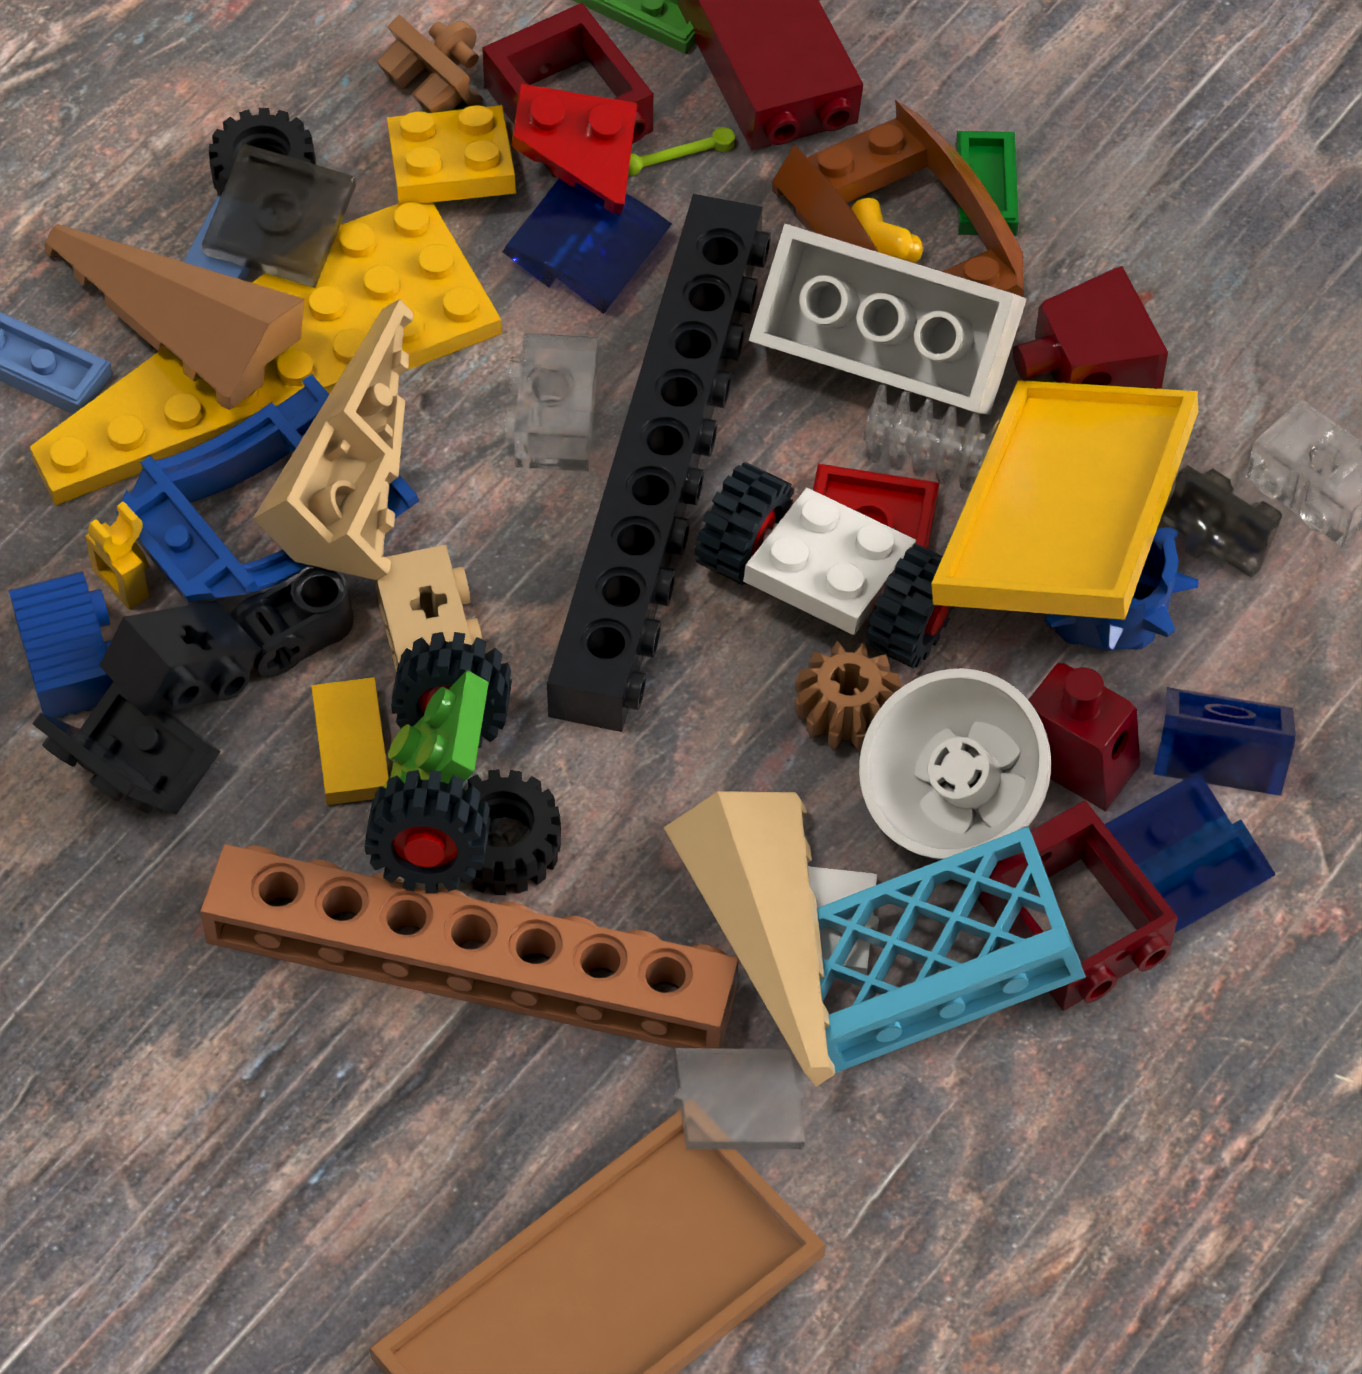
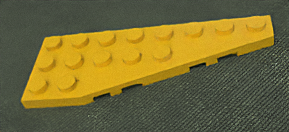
(372, 263)

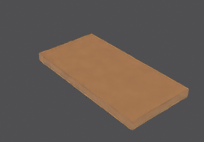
(619, 1273)

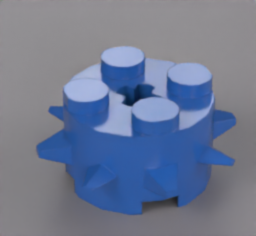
(1148, 608)

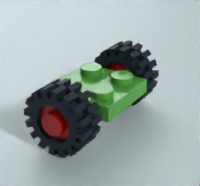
(421, 818)

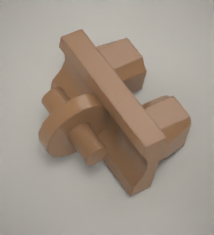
(413, 53)

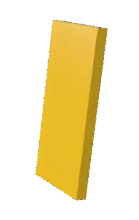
(1067, 500)

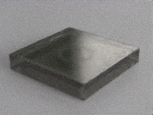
(278, 215)

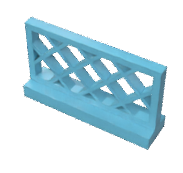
(961, 989)

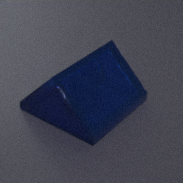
(1225, 740)

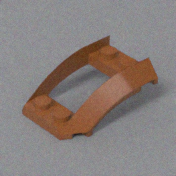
(841, 173)

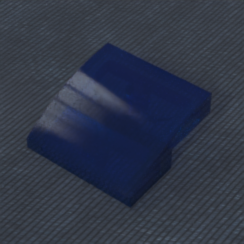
(584, 243)
(1191, 850)

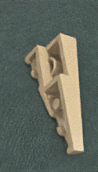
(335, 487)
(754, 876)

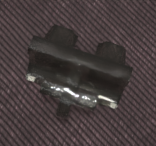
(1221, 521)

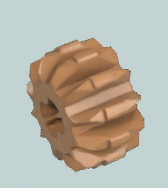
(843, 693)

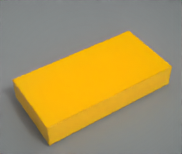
(350, 740)

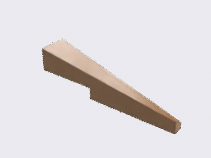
(207, 319)

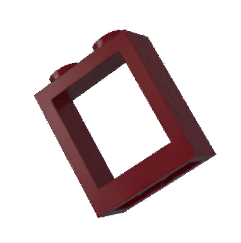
(555, 46)
(1083, 836)

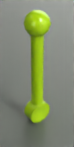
(721, 140)

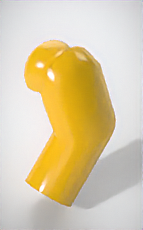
(887, 237)

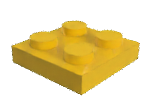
(451, 155)

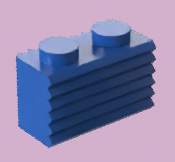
(63, 642)

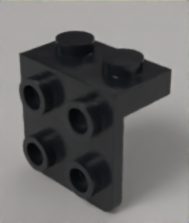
(132, 755)

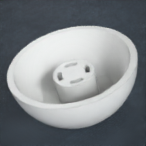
(940, 737)

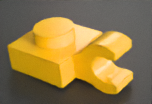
(118, 557)

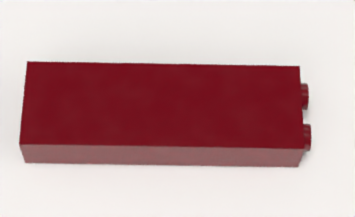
(777, 66)

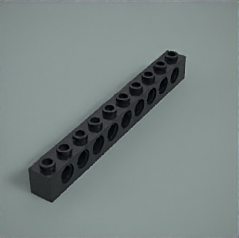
(681, 367)

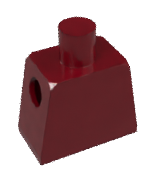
(1095, 337)
(1088, 733)

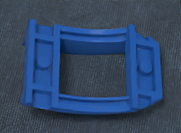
(178, 535)

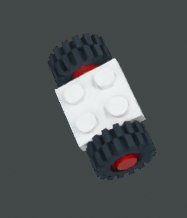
(825, 562)

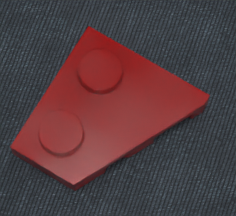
(578, 138)

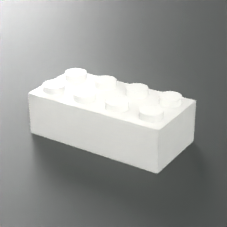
(887, 319)

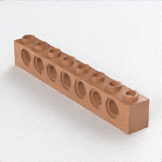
(494, 975)

